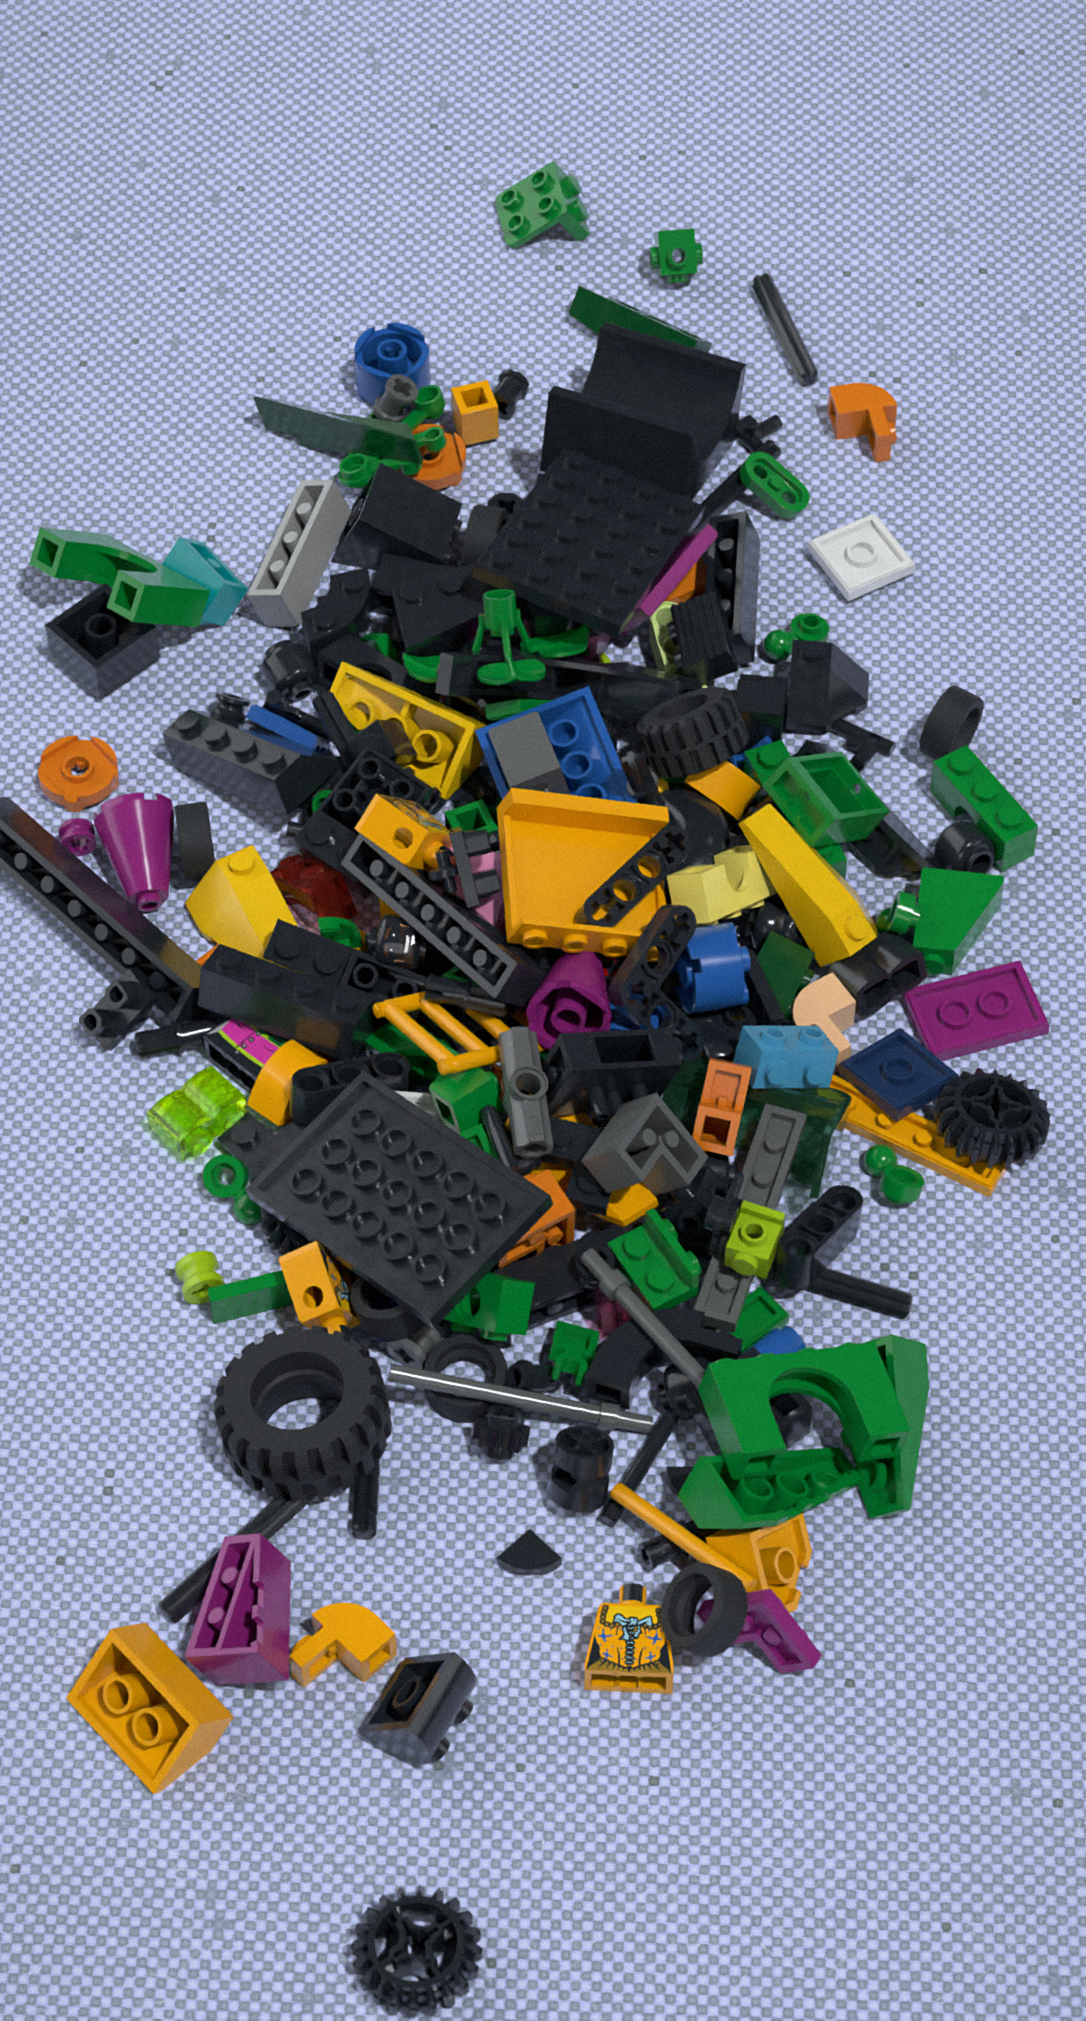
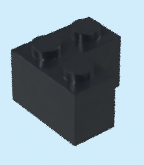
(762, 707)

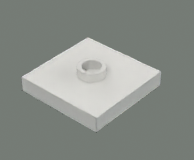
(861, 557)

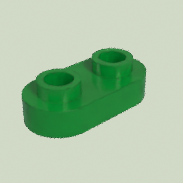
(774, 485)

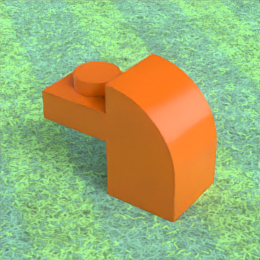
(863, 411)
(721, 1106)

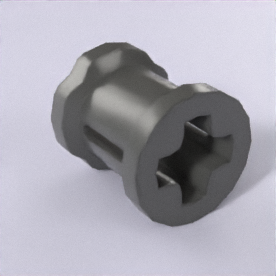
(397, 395)

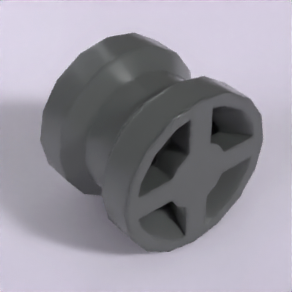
(414, 1349)

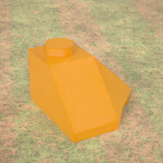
(769, 1555)

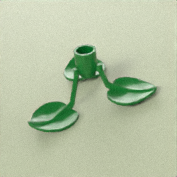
(500, 618)

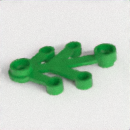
(430, 403)

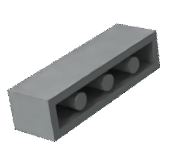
(299, 553)

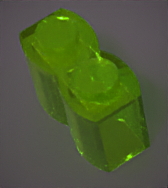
(196, 1113)

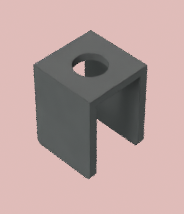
(528, 755)

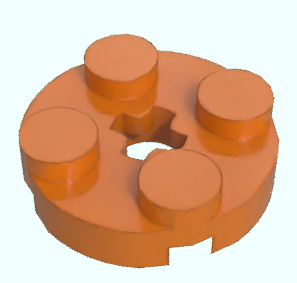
(448, 463)
(82, 790)

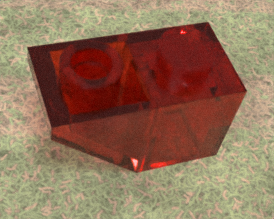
(313, 890)

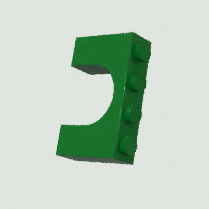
(141, 586)
(843, 1377)

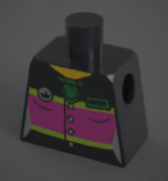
(240, 1050)

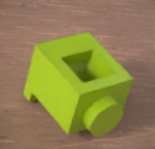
(754, 1240)

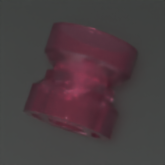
(610, 1314)

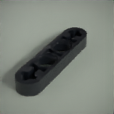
(636, 882)

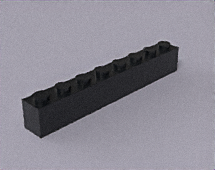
(98, 913)

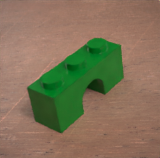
(967, 785)

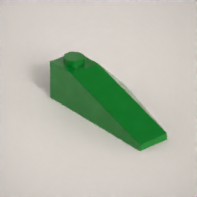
(889, 1482)
(799, 1484)

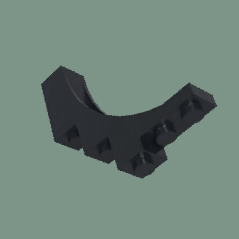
(613, 685)

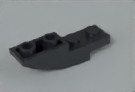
(340, 965)

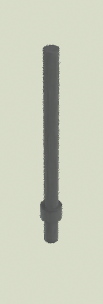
(617, 1288)
(605, 1415)

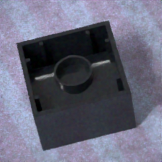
(649, 410)

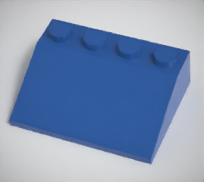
(579, 744)

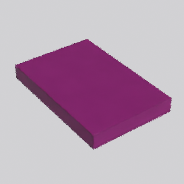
(677, 569)
(976, 1011)

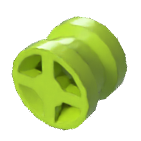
(198, 1274)

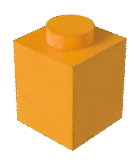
(475, 412)

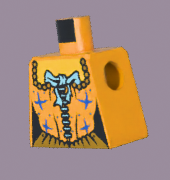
(405, 831)
(319, 1288)
(629, 1647)

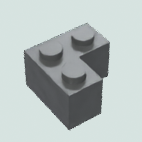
(644, 1146)

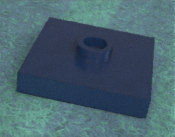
(897, 1074)

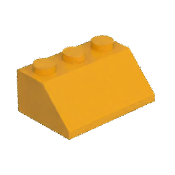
(148, 1706)

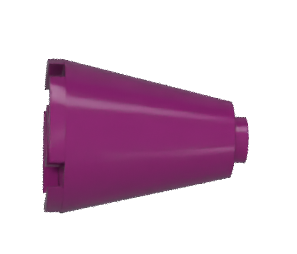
(139, 845)
(570, 999)

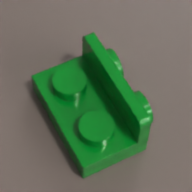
(656, 1263)

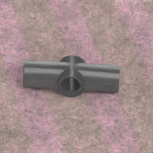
(526, 1113)

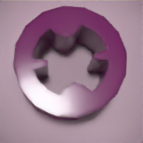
(78, 836)

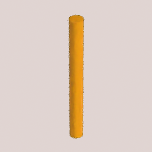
(677, 1533)

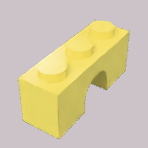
(722, 888)

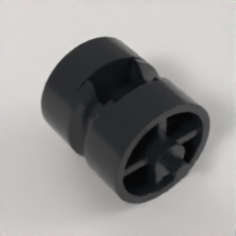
(581, 1468)

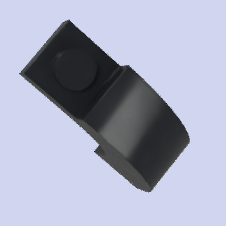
(632, 1353)

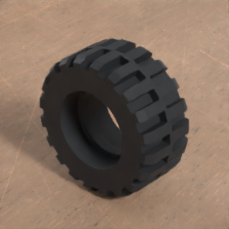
(312, 1457)

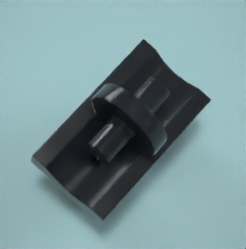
(476, 884)
(119, 1010)

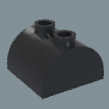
(420, 1708)

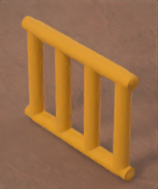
(477, 1053)

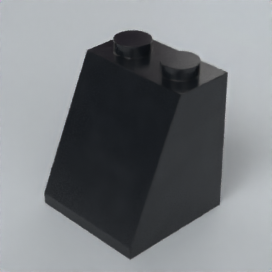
(398, 519)

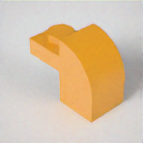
(726, 787)
(273, 1085)
(345, 1634)

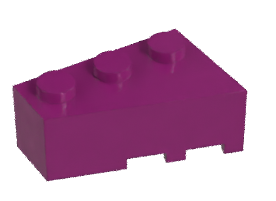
(244, 1615)

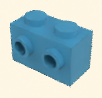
(787, 1056)

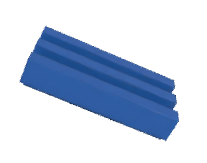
(287, 729)

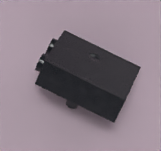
(608, 1069)

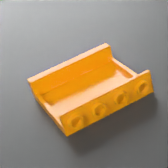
(559, 854)

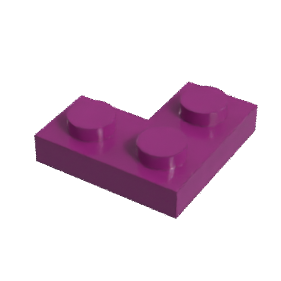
(774, 1632)

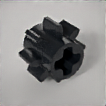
(501, 1432)

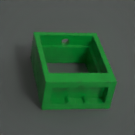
(822, 799)

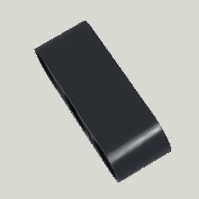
(320, 1085)
(818, 1237)

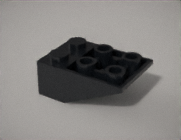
(331, 828)

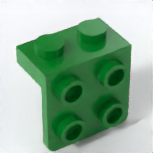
(540, 203)

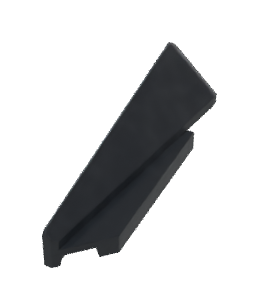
(891, 844)

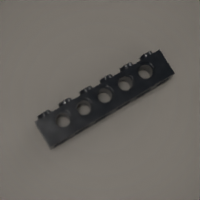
(447, 923)

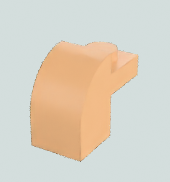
(831, 1008)

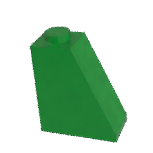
(953, 915)

